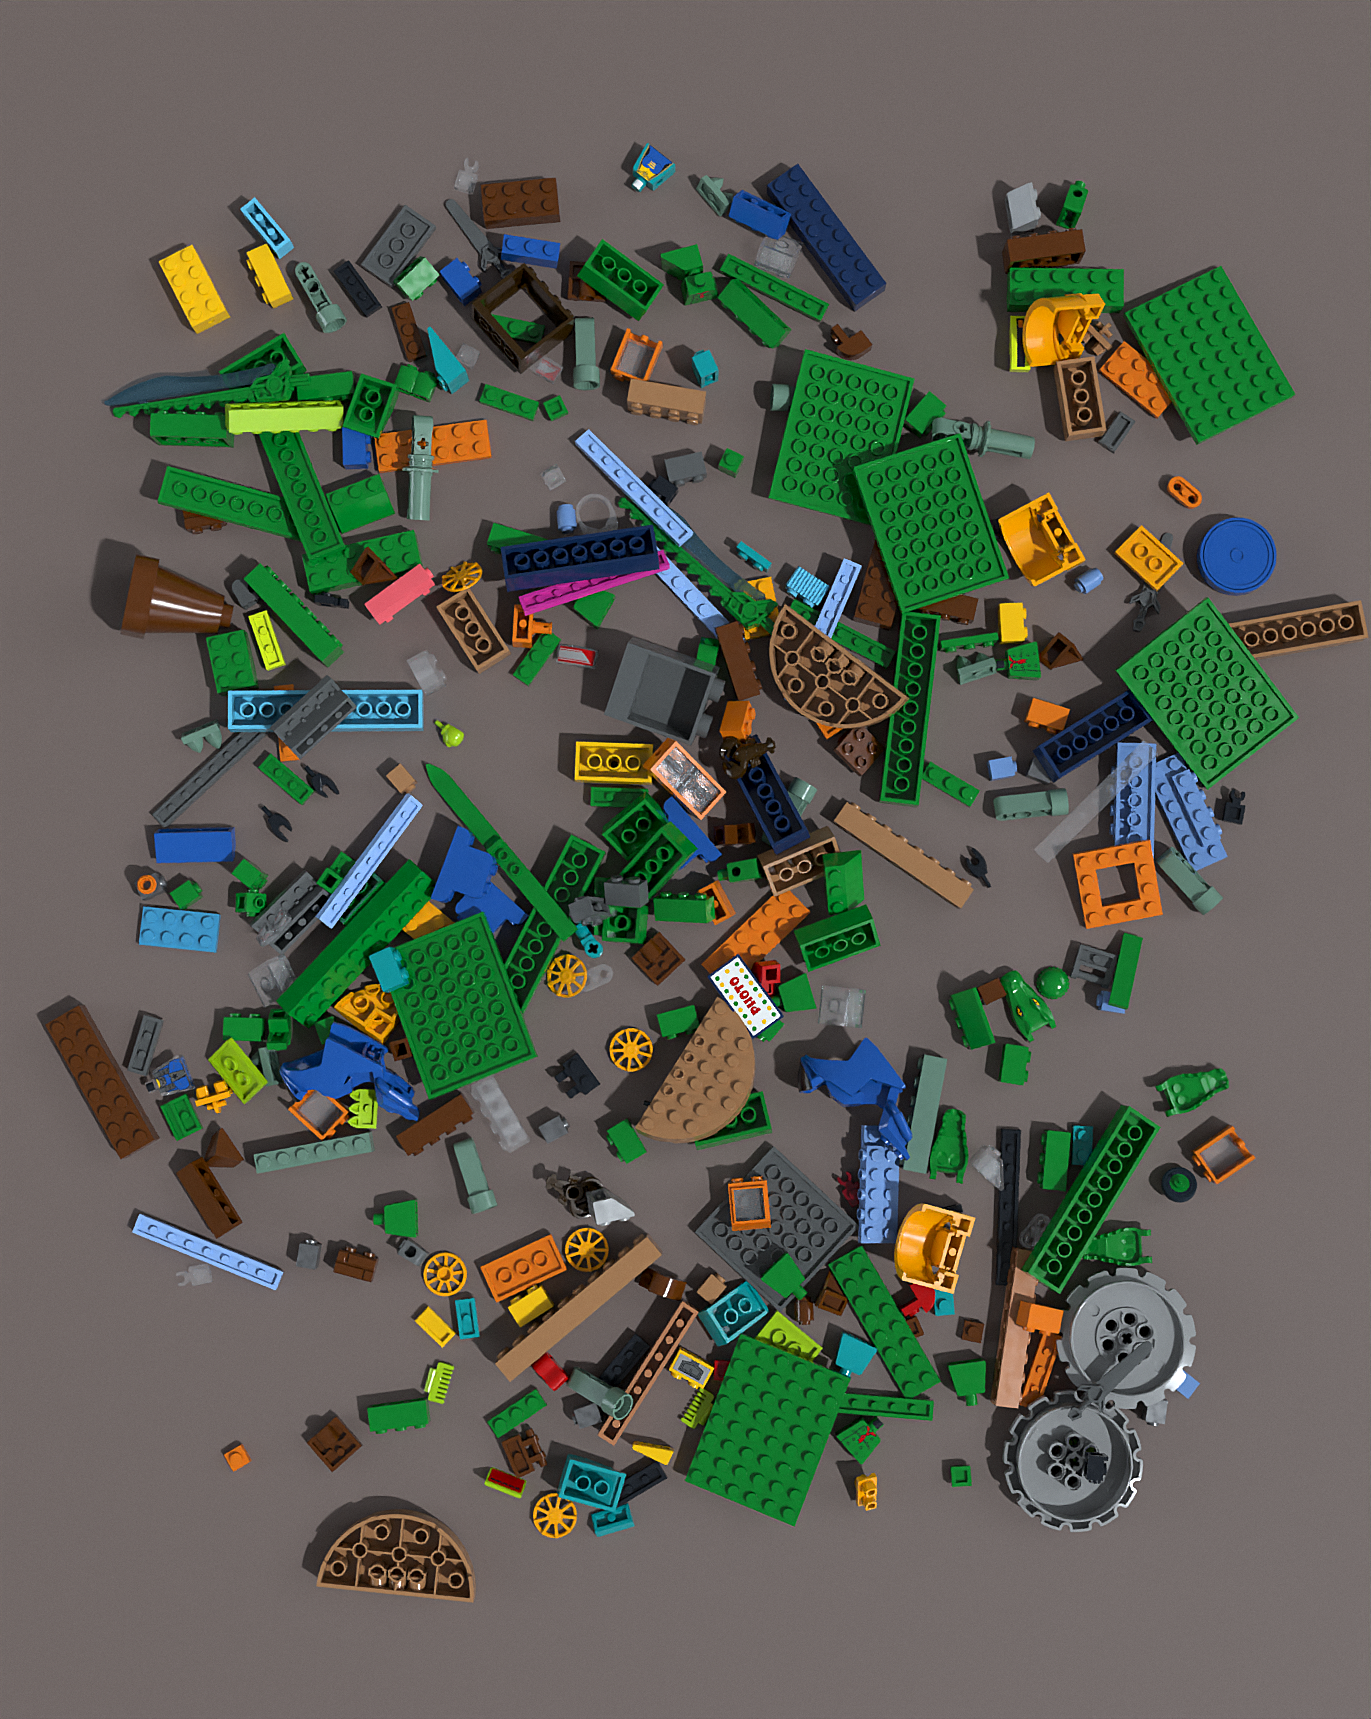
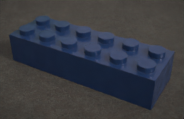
(1091, 735)
(772, 804)

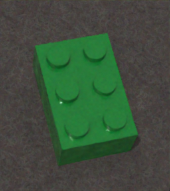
(232, 662)

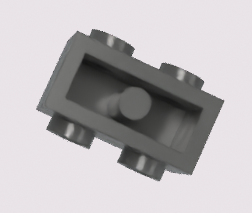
(589, 910)

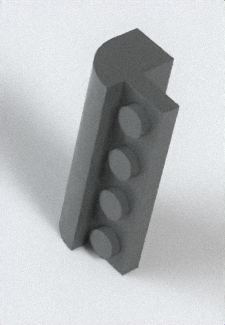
(313, 717)
(303, 902)

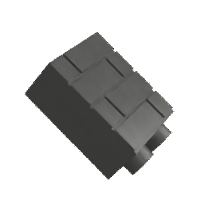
(664, 691)

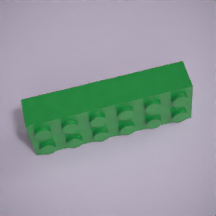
(1030, 284)
(332, 573)
(290, 610)

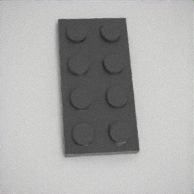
(398, 245)

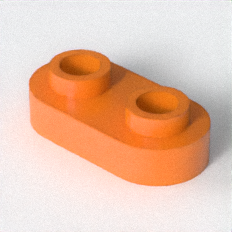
(1185, 490)

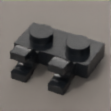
(580, 1074)

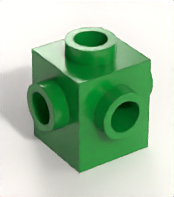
(250, 902)

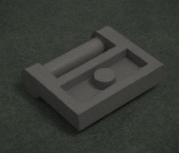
(1094, 959)

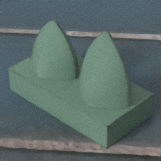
(710, 191)
(969, 672)
(210, 731)
(270, 1064)

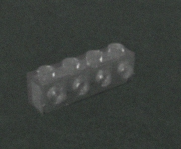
(500, 1113)

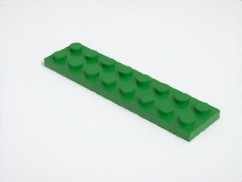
(303, 494)
(227, 502)
(884, 1322)

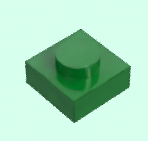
(555, 408)
(960, 1475)

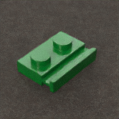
(181, 1117)

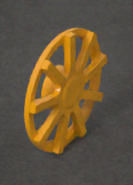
(461, 577)
(566, 976)
(631, 1049)
(586, 1249)
(445, 1274)
(554, 1516)

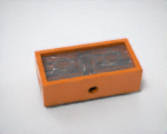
(684, 778)

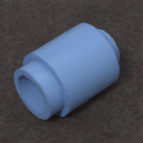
(566, 518)
(1088, 580)

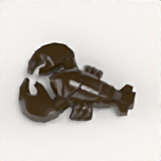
(744, 754)
(573, 1192)

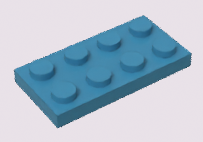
(179, 929)

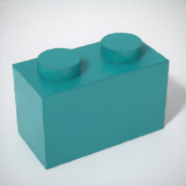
(705, 368)
(389, 969)

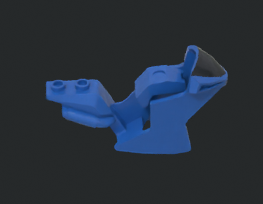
(345, 1063)
(862, 1081)

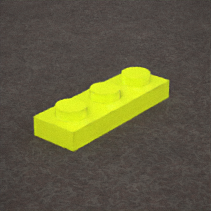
(267, 640)

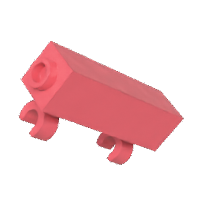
(400, 594)

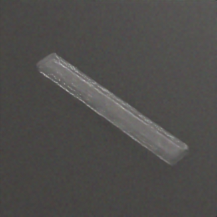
(1096, 801)

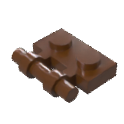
(518, 1455)

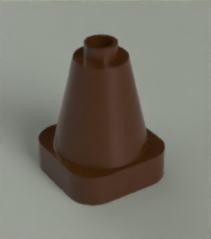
(170, 603)

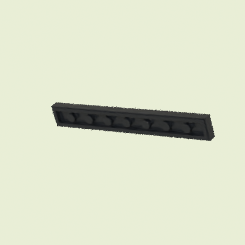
(1008, 1202)

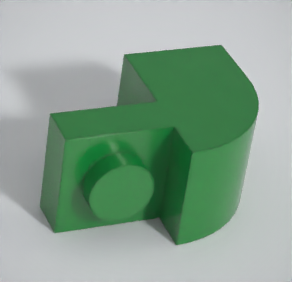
(708, 650)
(335, 874)
(279, 1030)

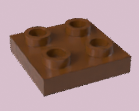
(580, 290)
(858, 749)
(658, 958)
(334, 1443)

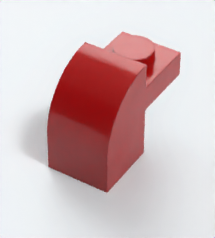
(767, 974)
(924, 1298)

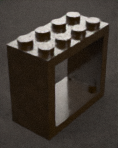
(522, 278)

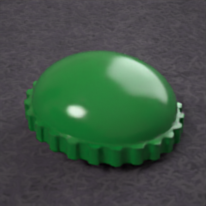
(1052, 983)

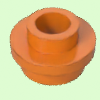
(141, 881)

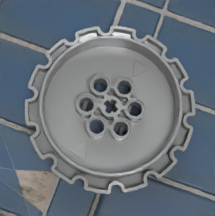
(1152, 1306)
(1049, 1493)

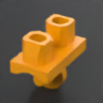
(205, 1097)
(866, 1491)

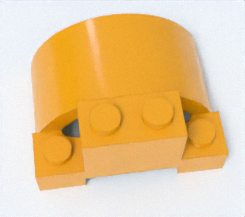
(1062, 315)
(1039, 544)
(925, 1243)

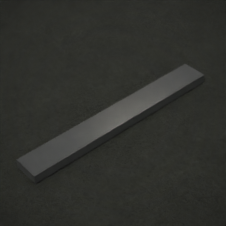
(207, 777)

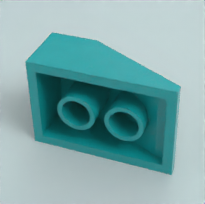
(449, 370)
(733, 1313)
(590, 1483)

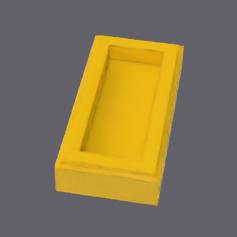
(435, 1326)

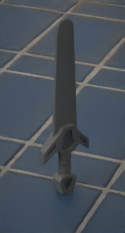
(489, 253)
(1148, 596)
(1101, 1388)

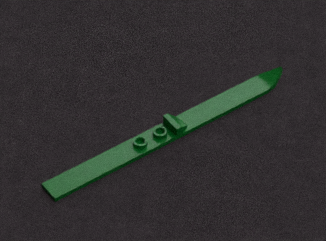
(502, 852)

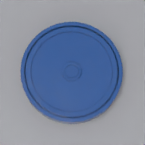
(1236, 556)

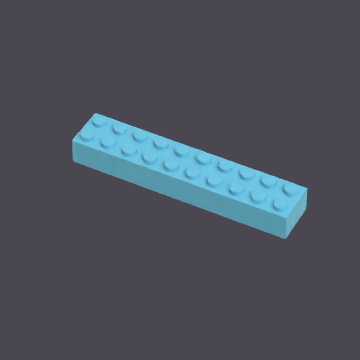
(374, 712)

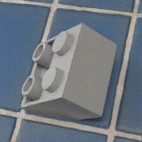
(1022, 209)
(607, 1207)

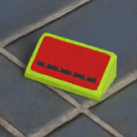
(505, 1482)

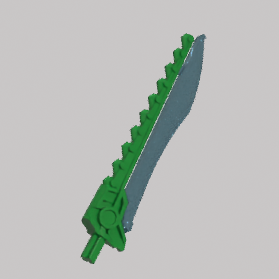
(270, 388)
(737, 603)

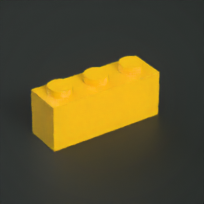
(269, 276)

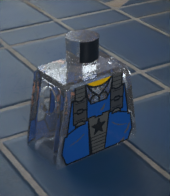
(171, 1077)

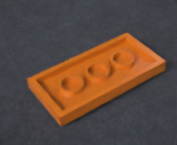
(1137, 379)
(523, 1268)

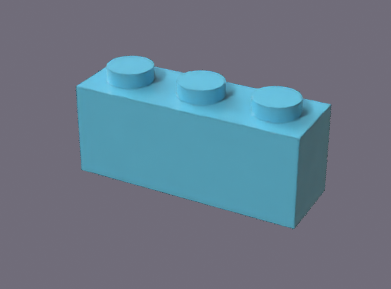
(267, 228)

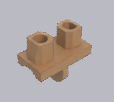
(1102, 344)

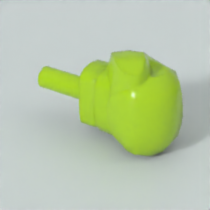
(451, 735)

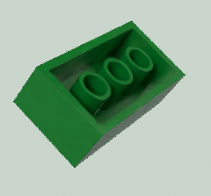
(620, 280)
(271, 352)
(190, 429)
(660, 858)
(837, 938)
(749, 1123)

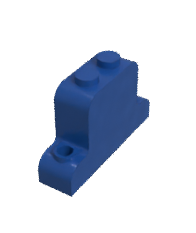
(688, 827)
(464, 869)
(496, 906)

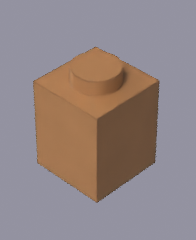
(402, 779)
(712, 1287)

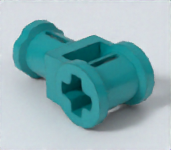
(587, 940)

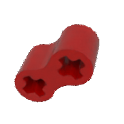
(550, 1371)

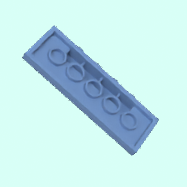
(1135, 804)
(1188, 813)
(877, 1189)

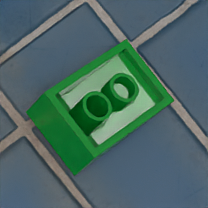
(371, 406)

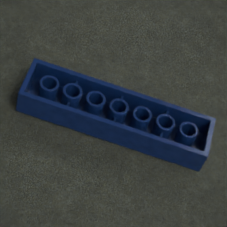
(826, 238)
(580, 558)

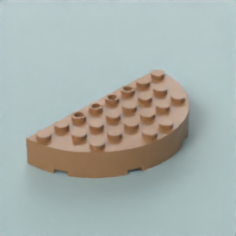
(825, 678)
(706, 1082)
(400, 1556)

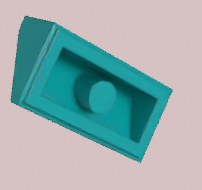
(610, 1522)

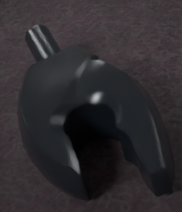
(319, 781)
(275, 822)
(980, 869)

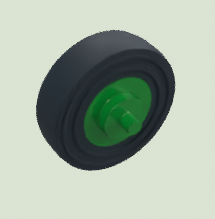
(1179, 1184)

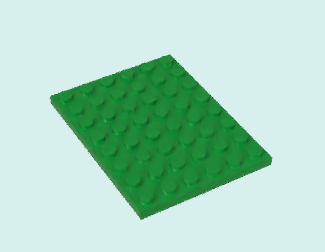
(1208, 355)
(837, 421)
(930, 523)
(1206, 693)
(460, 1007)
(767, 1429)

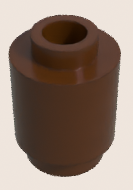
(804, 1310)

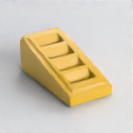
(657, 1452)

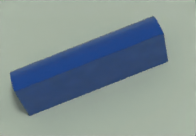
(195, 845)

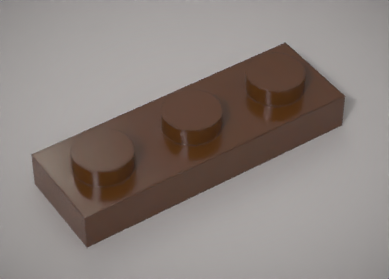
(409, 332)

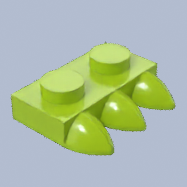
(364, 1109)

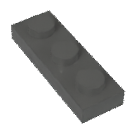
(145, 1045)

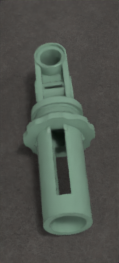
(984, 438)
(420, 469)

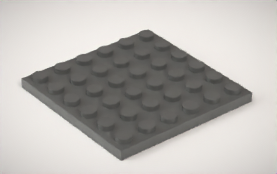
(801, 1223)

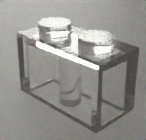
(426, 672)

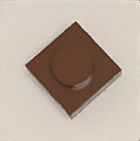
(915, 1326)
(972, 1331)

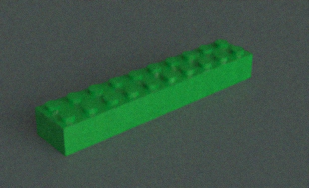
(909, 725)
(537, 939)
(350, 950)
(1090, 1198)

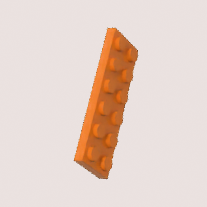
(449, 445)
(760, 932)

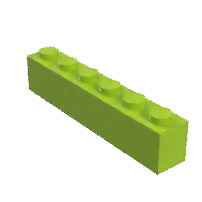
(283, 416)

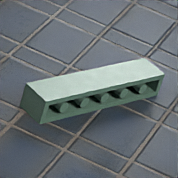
(924, 1112)
(314, 1152)

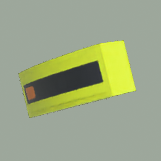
(1018, 360)

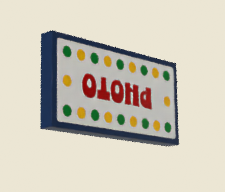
(745, 996)

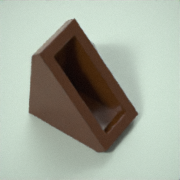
(371, 569)
(1059, 652)
(222, 1151)
(831, 1296)

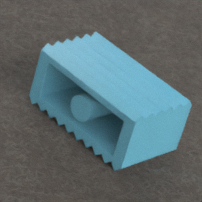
(807, 587)

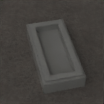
(1116, 432)

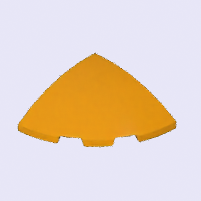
(370, 1011)

